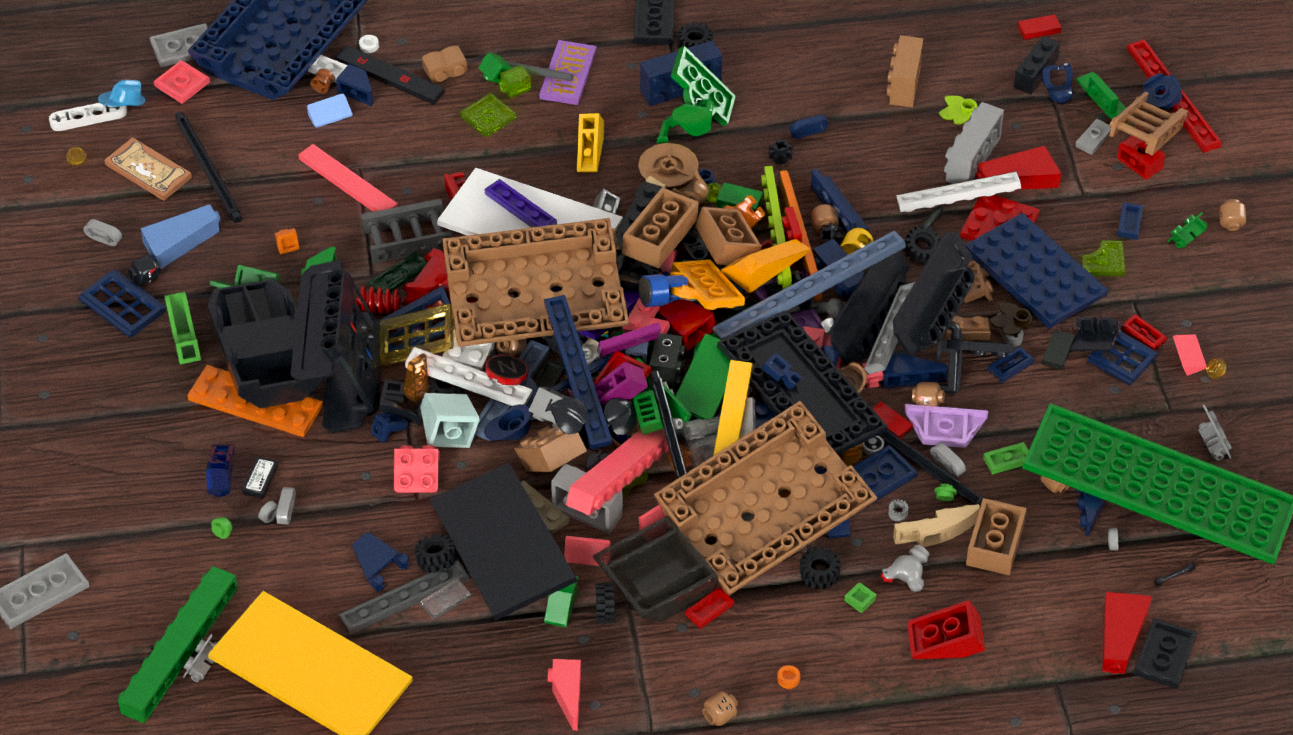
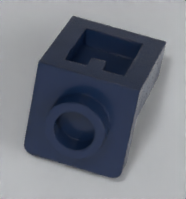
(386, 423)

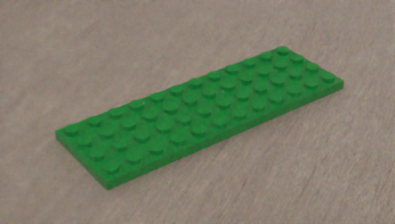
(1160, 483)

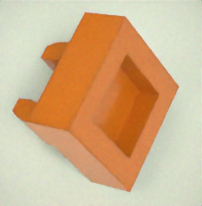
(287, 240)

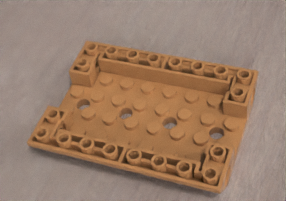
(532, 264)
(748, 480)

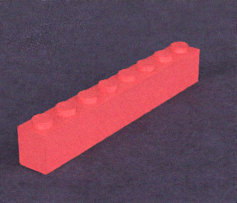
(616, 471)

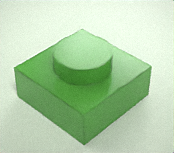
(860, 597)

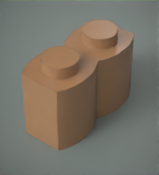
(444, 64)

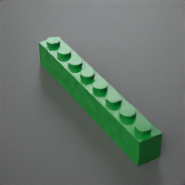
(177, 644)

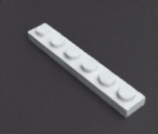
(960, 191)
(472, 379)

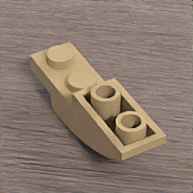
(945, 526)

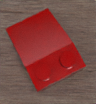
(947, 633)

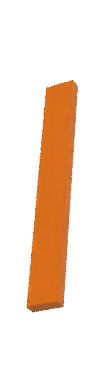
(790, 201)

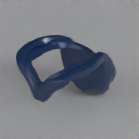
(1061, 93)

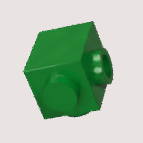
(492, 66)

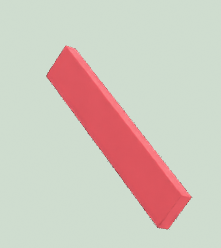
(346, 179)

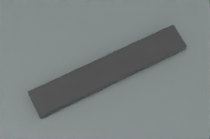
(400, 598)

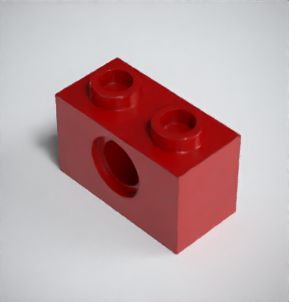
(1133, 155)

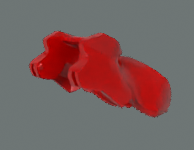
(430, 279)

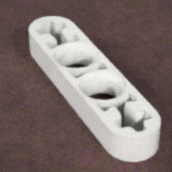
(88, 116)

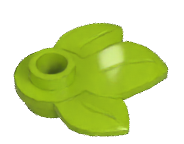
(958, 109)

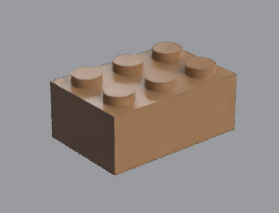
(905, 71)
(726, 234)
(549, 450)
(996, 536)

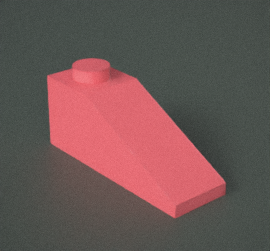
(566, 687)

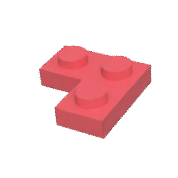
(644, 316)

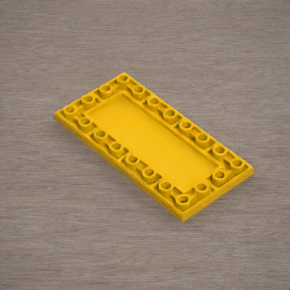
(310, 667)

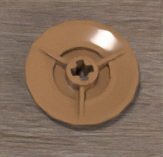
(668, 164)

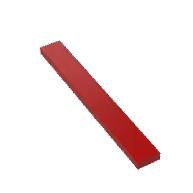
(1194, 121)

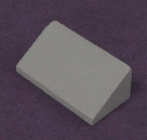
(606, 201)

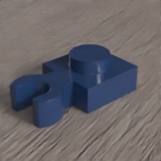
(780, 369)

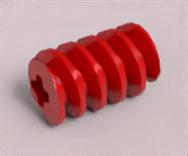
(379, 301)

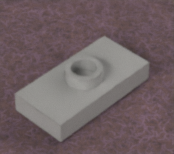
(1093, 137)

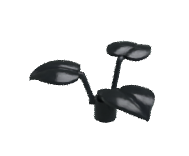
(570, 416)

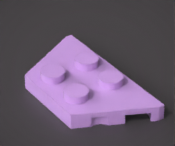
(946, 425)

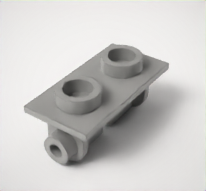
(196, 666)

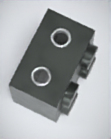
(668, 360)

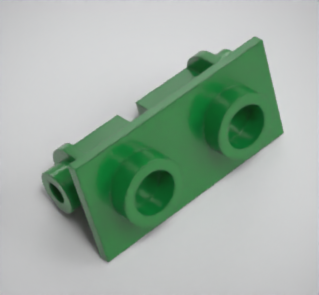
(1182, 235)

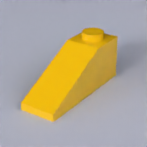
(589, 142)

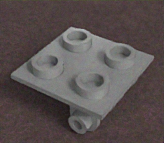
(1214, 437)

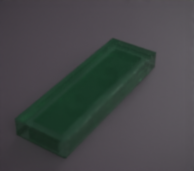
(398, 273)

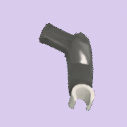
(832, 308)

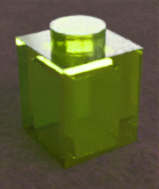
(515, 81)

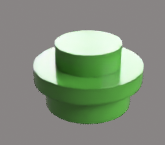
(945, 492)
(221, 527)

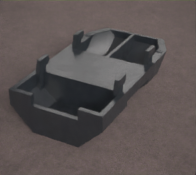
(257, 338)

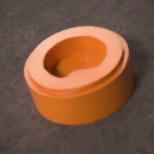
(788, 677)

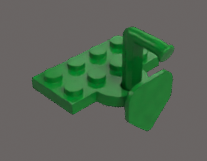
(703, 97)

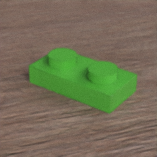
(1006, 458)

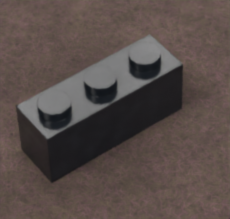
(1029, 73)

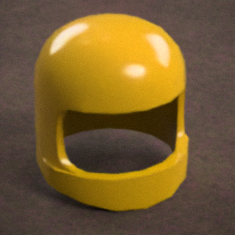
(855, 240)

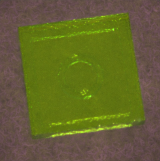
(488, 115)

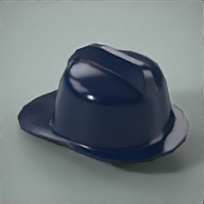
(510, 425)

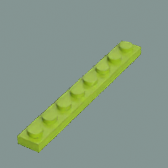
(774, 219)

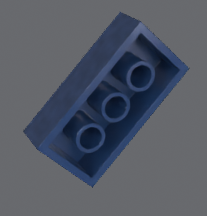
(656, 73)

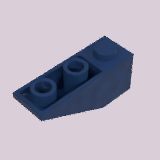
(1091, 509)

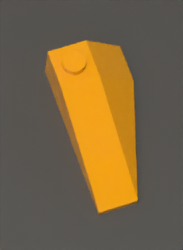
(763, 265)

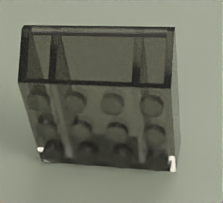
(658, 570)

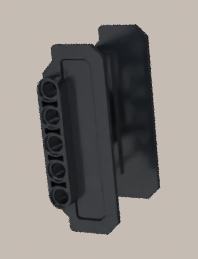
(923, 313)
(337, 346)

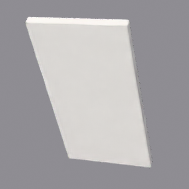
(476, 213)

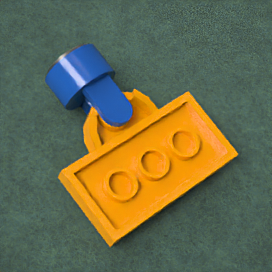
(691, 281)

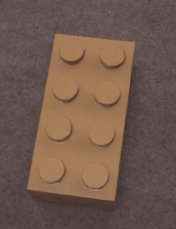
(660, 227)

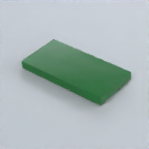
(705, 380)

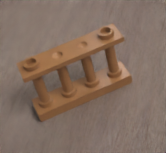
(1158, 135)

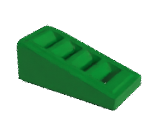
(651, 425)

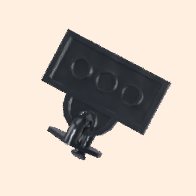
(956, 346)

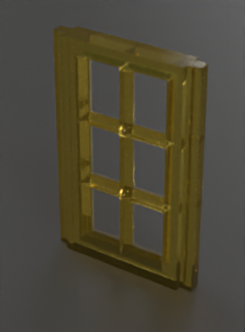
(413, 318)

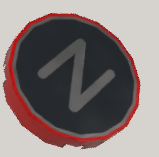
(506, 369)

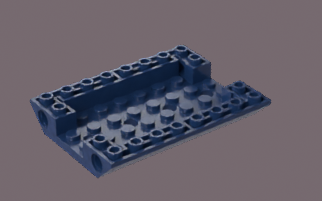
(247, 28)

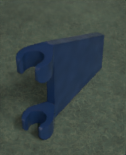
(375, 556)

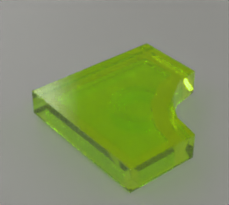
(1106, 260)

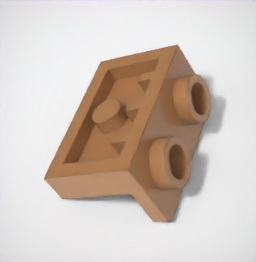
(981, 285)

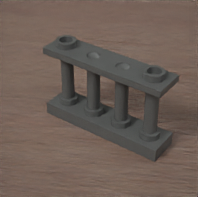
(403, 216)

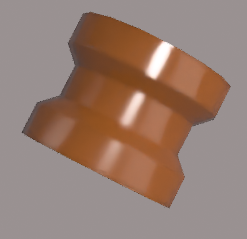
(322, 81)

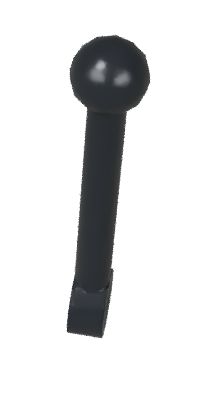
(1159, 581)

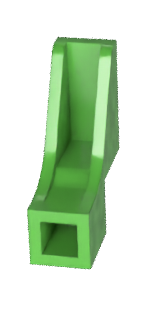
(182, 328)

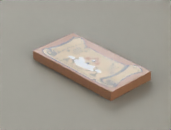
(148, 169)

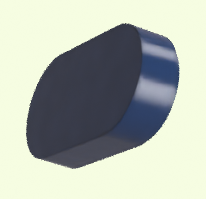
(808, 126)

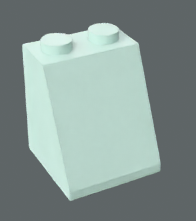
(449, 420)

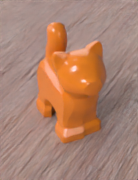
(749, 215)

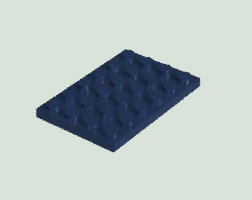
(1036, 270)

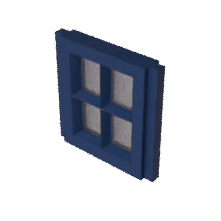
(1125, 359)

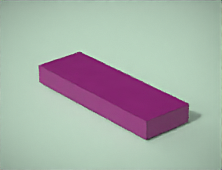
(629, 339)

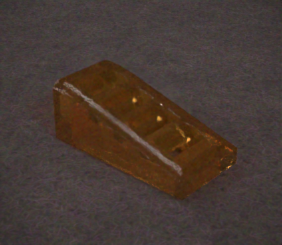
(416, 379)

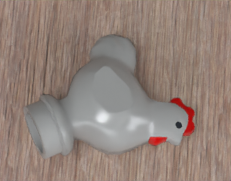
(908, 568)

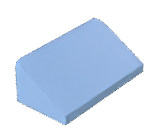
(329, 110)

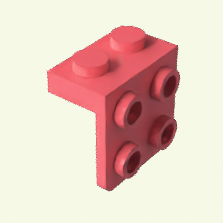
(416, 469)

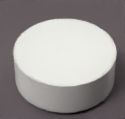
(369, 44)

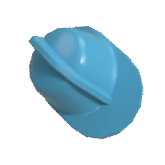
(123, 94)

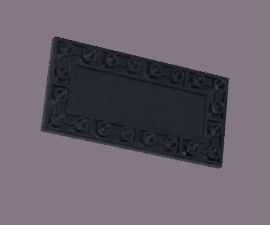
(822, 388)
(503, 541)

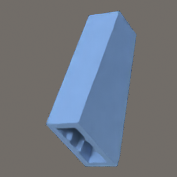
(180, 234)

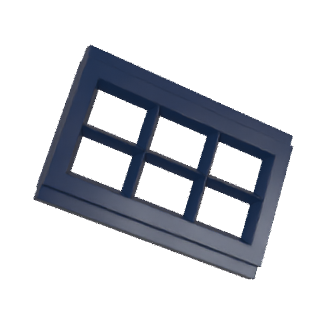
(130, 287)
(418, 305)

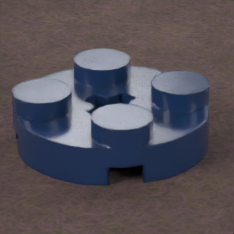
(1163, 83)

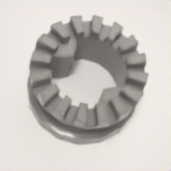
(898, 505)

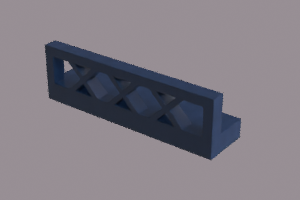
(831, 195)

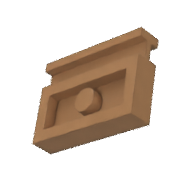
(972, 328)

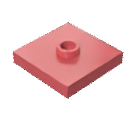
(181, 81)

